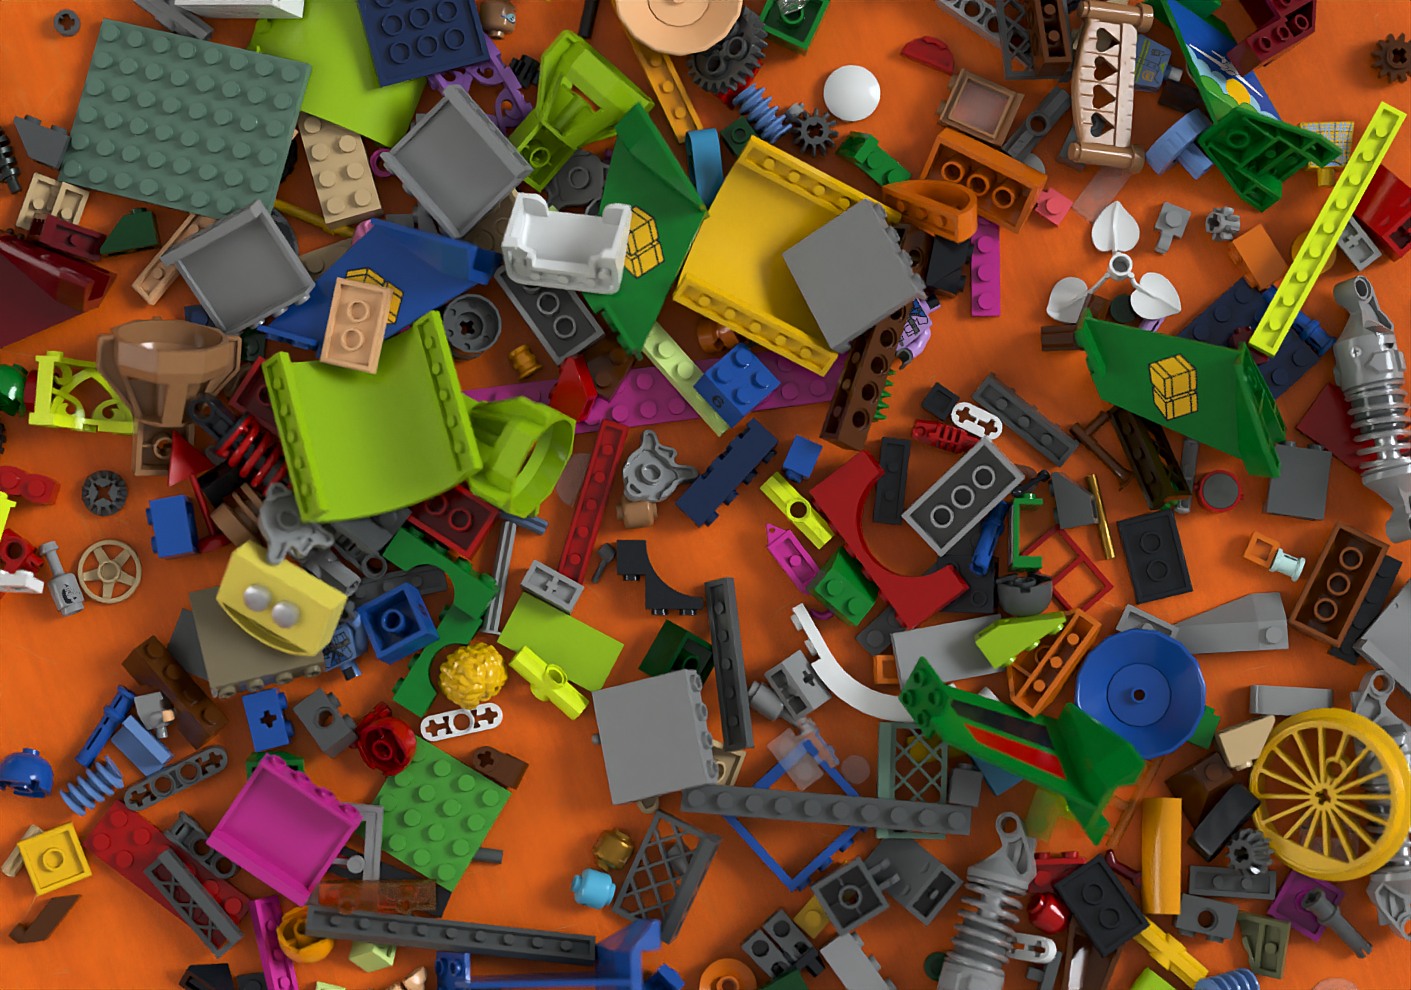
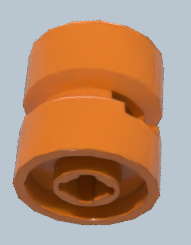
(716, 337)

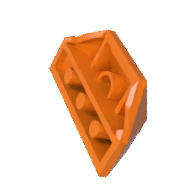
(1044, 671)

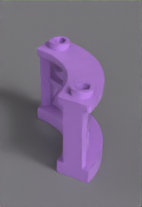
(501, 76)

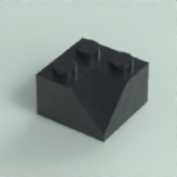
(945, 266)

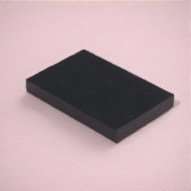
(1154, 556)
(1101, 905)

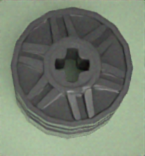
(482, 323)

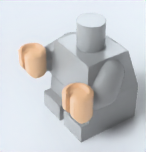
(156, 712)

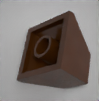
(1201, 787)

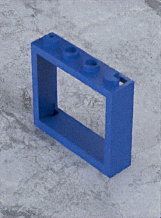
(821, 861)

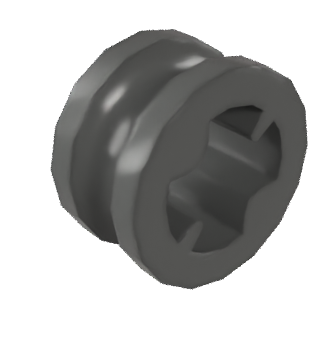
(61, 29)

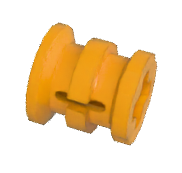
(524, 362)

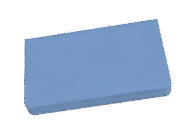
(142, 746)

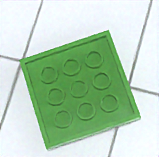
(437, 814)

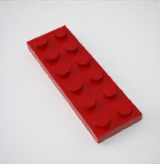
(133, 843)

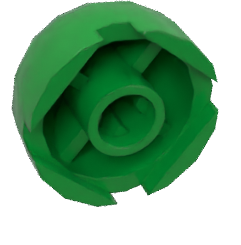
(12, 389)

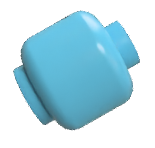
(593, 888)

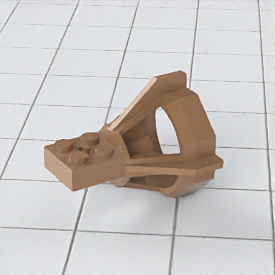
(171, 368)

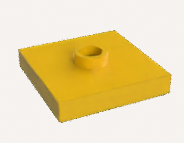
(54, 858)

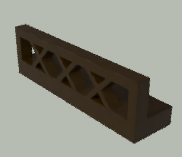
(1144, 460)

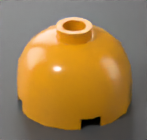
(295, 943)

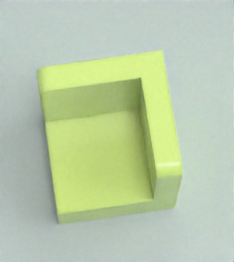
(372, 955)

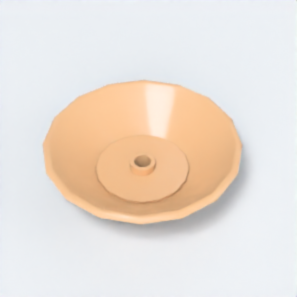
(679, 25)

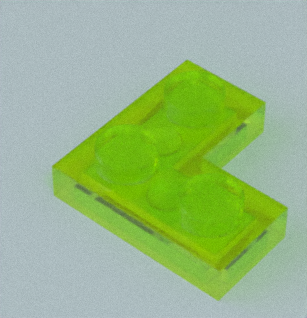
(1044, 812)

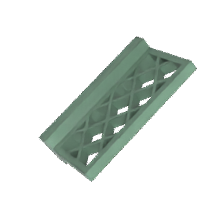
(886, 773)

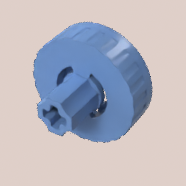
(1181, 146)

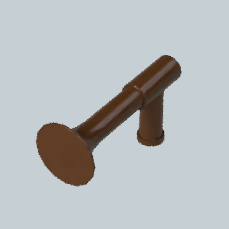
(1085, 436)

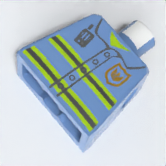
(1153, 65)

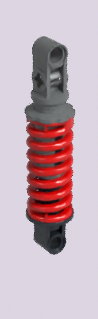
(239, 437)

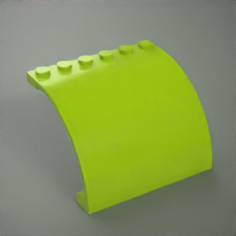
(342, 73)
(370, 439)

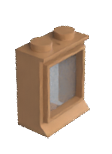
(979, 108)

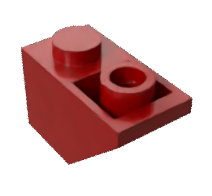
(575, 389)

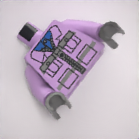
(916, 329)

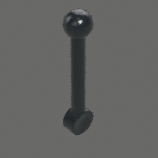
(1042, 476)

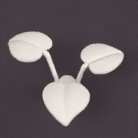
(1116, 231)

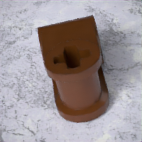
(504, 769)

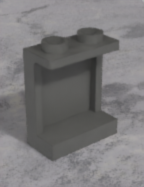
(1302, 482)

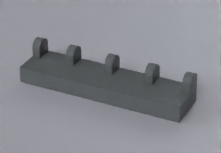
(1025, 420)

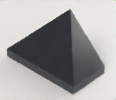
(207, 977)

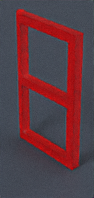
(1082, 557)

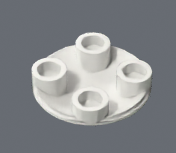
(851, 93)

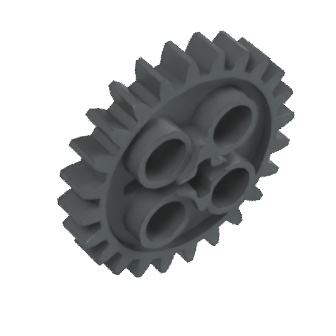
(730, 58)

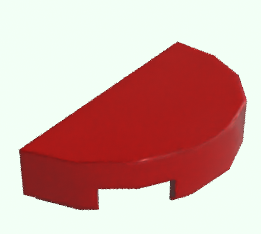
(931, 53)

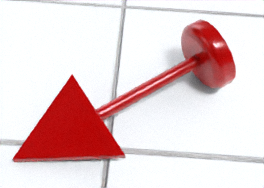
(184, 464)

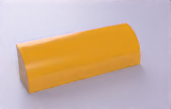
(1161, 856)

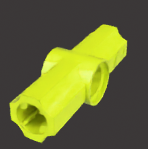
(784, 496)
(548, 682)

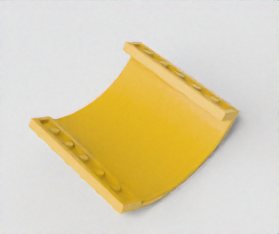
(737, 258)

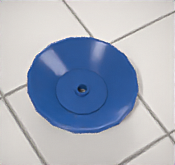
(1159, 668)

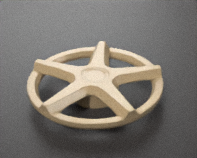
(110, 571)

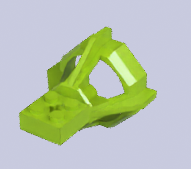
(563, 118)
(503, 438)

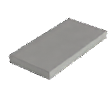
(946, 647)

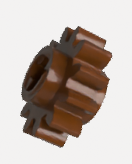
(1386, 54)

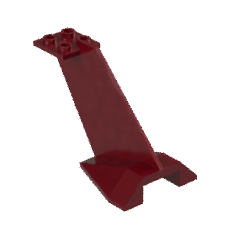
(44, 288)

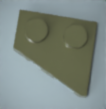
(1265, 942)

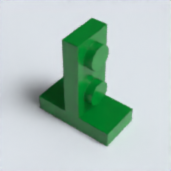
(868, 157)

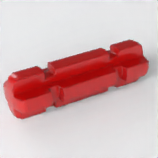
(381, 710)

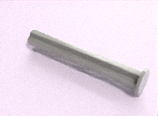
(500, 574)

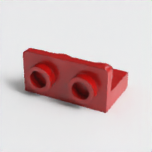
(1053, 869)

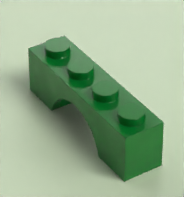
(472, 590)
(417, 690)

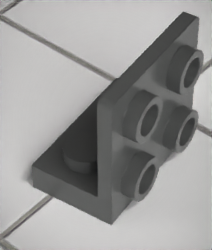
(375, 531)

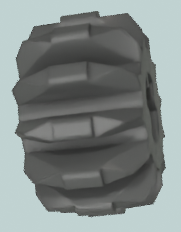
(812, 123)
(1249, 853)

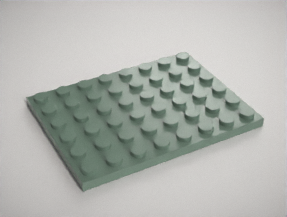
(183, 121)

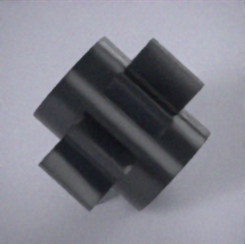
(526, 71)

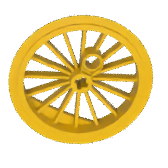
(1394, 765)

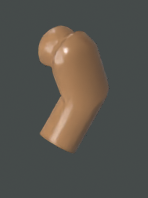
(235, 382)

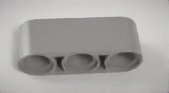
(1287, 700)

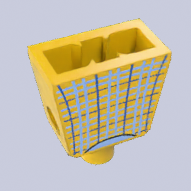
(1341, 135)

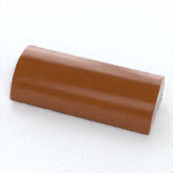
(1337, 585)

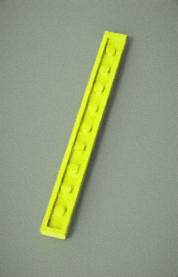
(1327, 230)

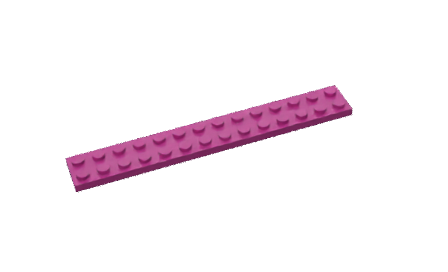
(651, 399)

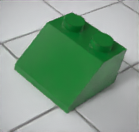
(844, 588)

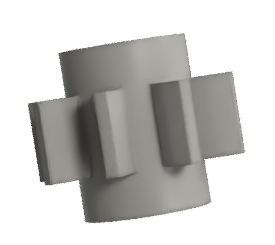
(1222, 224)

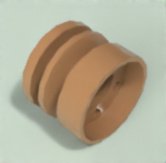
(242, 522)

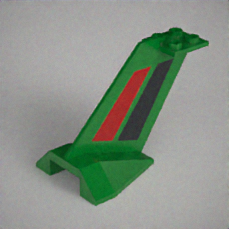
(1064, 755)

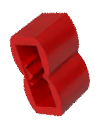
(31, 486)

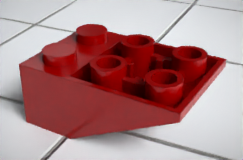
(1386, 213)

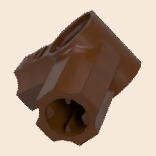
(1063, 337)

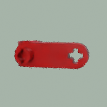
(26, 559)

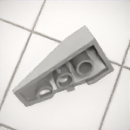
(1240, 625)

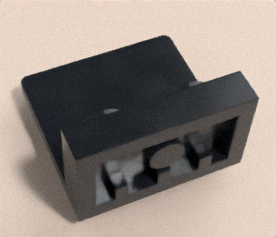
(982, 591)

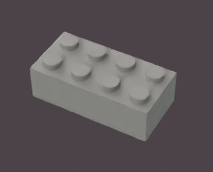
(554, 317)
(963, 495)

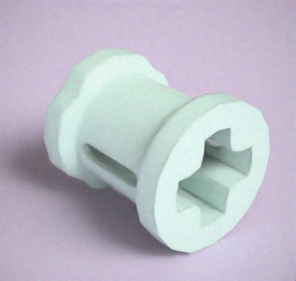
(1287, 565)

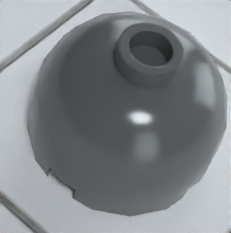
(1024, 594)

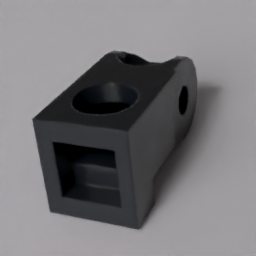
(222, 481)

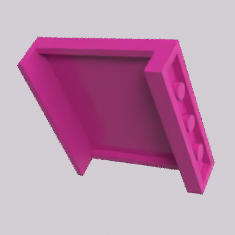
(284, 829)

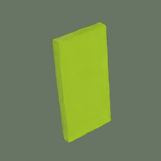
(562, 641)

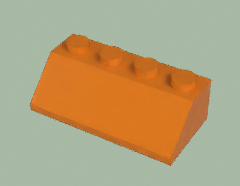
(1002, 184)

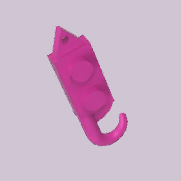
(794, 562)

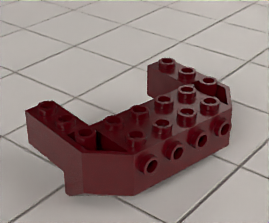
(1280, 29)

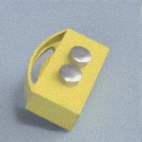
(279, 602)

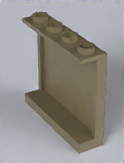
(236, 658)

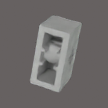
(798, 685)

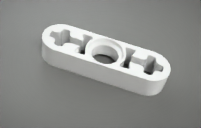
(442, 734)

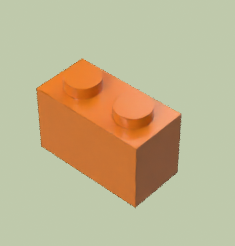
(1257, 258)

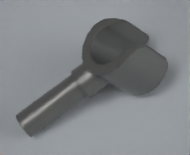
(607, 553)

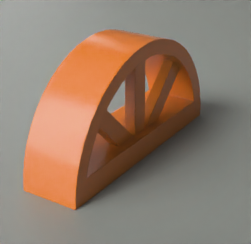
(934, 206)

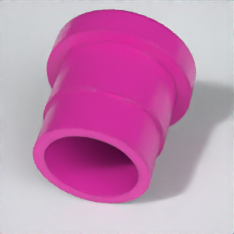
(374, 161)

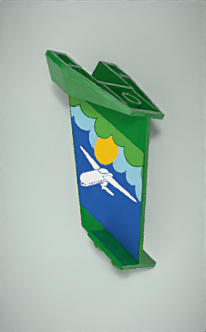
(1247, 133)

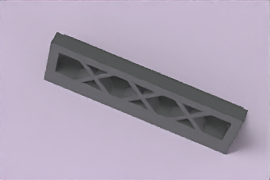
(200, 896)

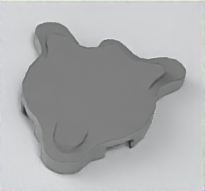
(577, 181)
(652, 472)
(283, 527)

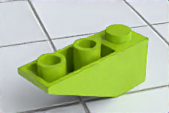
(1010, 636)

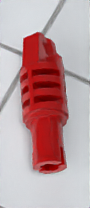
(942, 436)

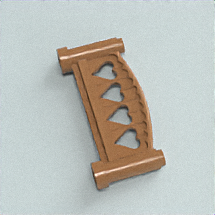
(1121, 24)

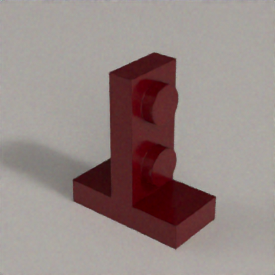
(65, 236)

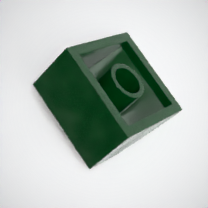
(678, 650)

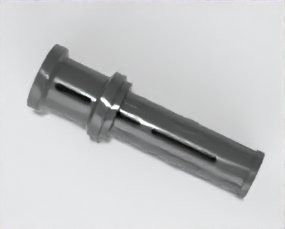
(1329, 915)

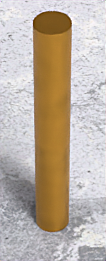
(1103, 527)

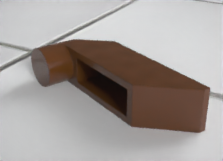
(46, 921)

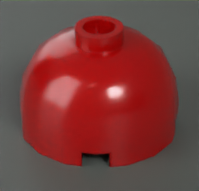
(387, 745)

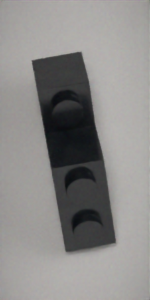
(659, 597)

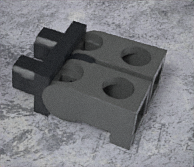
(793, 949)

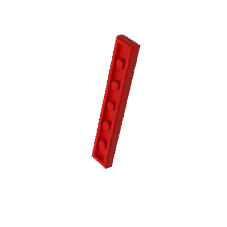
(592, 500)

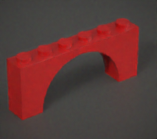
(843, 500)

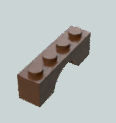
(197, 715)

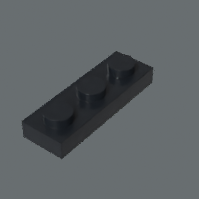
(892, 485)

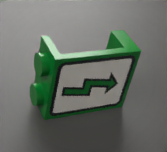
(1018, 563)

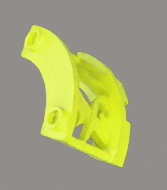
(55, 415)

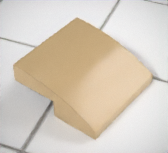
(51, 198)

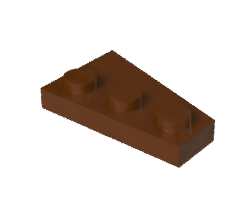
(608, 365)

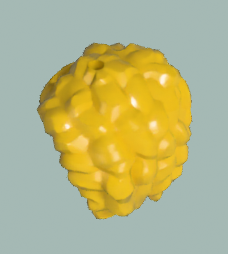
(472, 675)

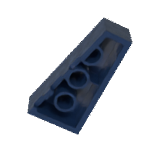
(727, 474)

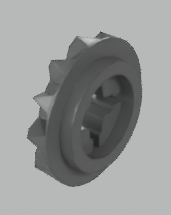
(117, 493)

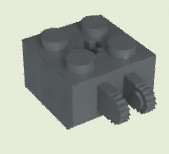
(869, 898)

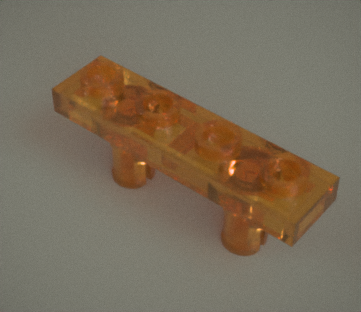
(378, 895)

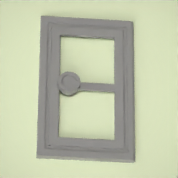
(372, 855)

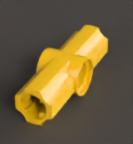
(1171, 954)

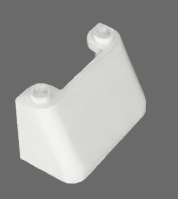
(566, 247)

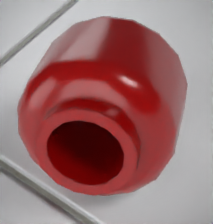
(1048, 913)

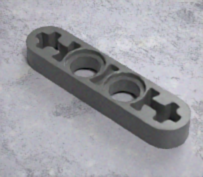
(178, 781)

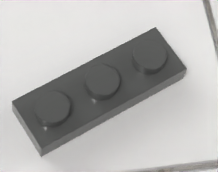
(1225, 883)

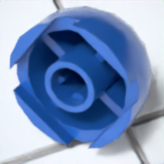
(26, 774)

